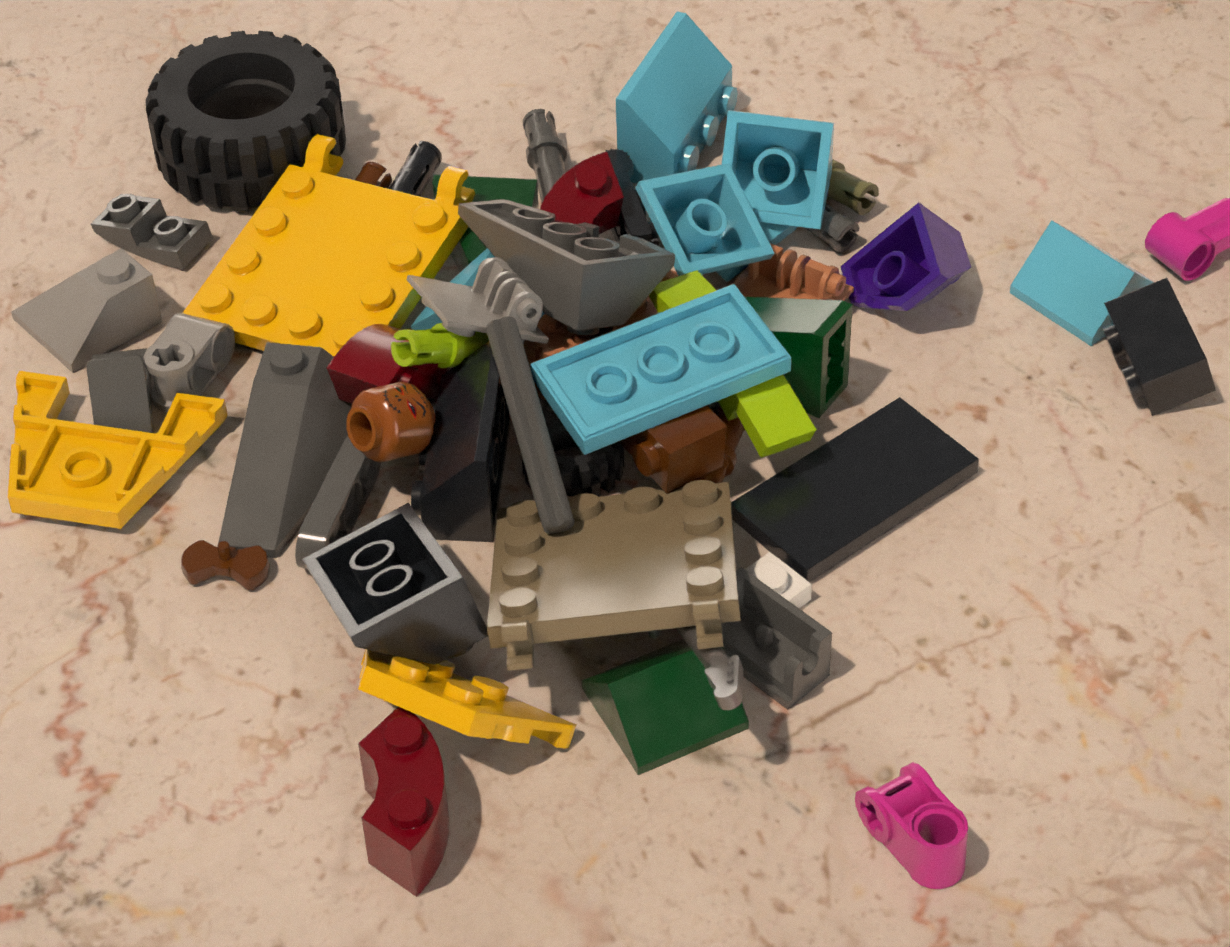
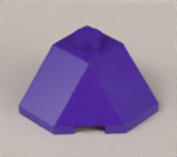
(907, 262)

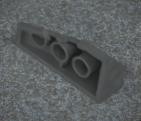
(573, 270)
(284, 448)

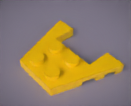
(92, 469)

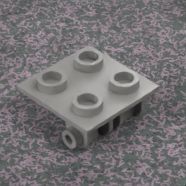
(494, 295)

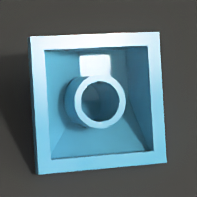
(704, 220)

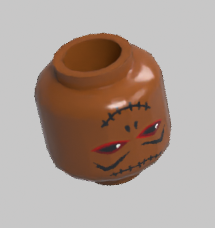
(390, 422)

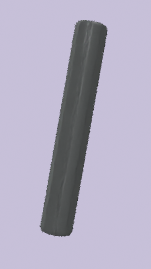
(530, 426)

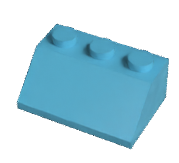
(674, 102)

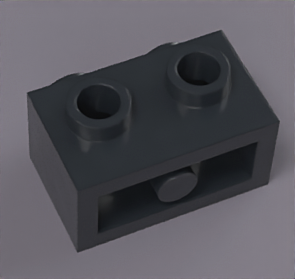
(1159, 347)

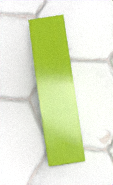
(768, 410)

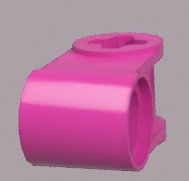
(917, 826)

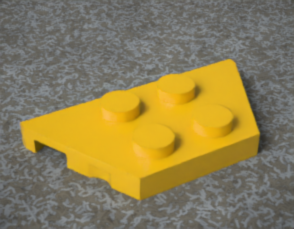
(467, 706)

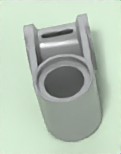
(187, 357)

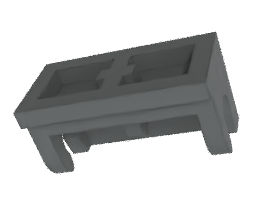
(777, 643)

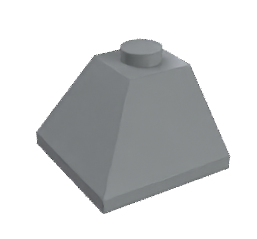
(93, 310)

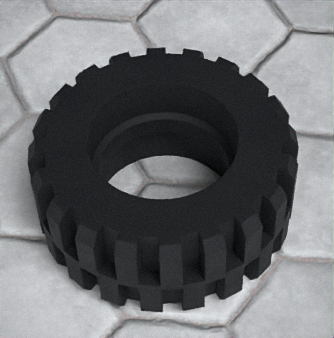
(239, 114)

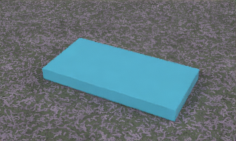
(659, 368)

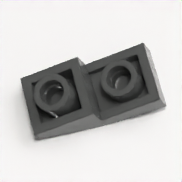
(146, 230)

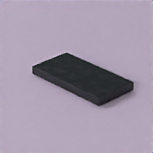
(853, 489)

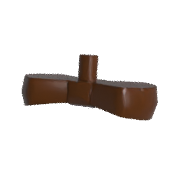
(246, 565)

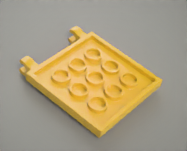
(330, 256)

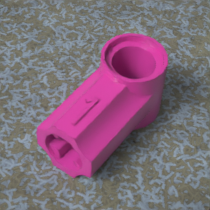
(1191, 242)

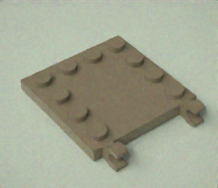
(620, 569)

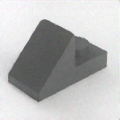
(121, 390)

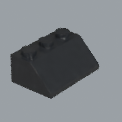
(465, 452)
(398, 590)

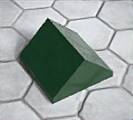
(661, 707)

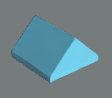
(781, 165)
(1072, 280)

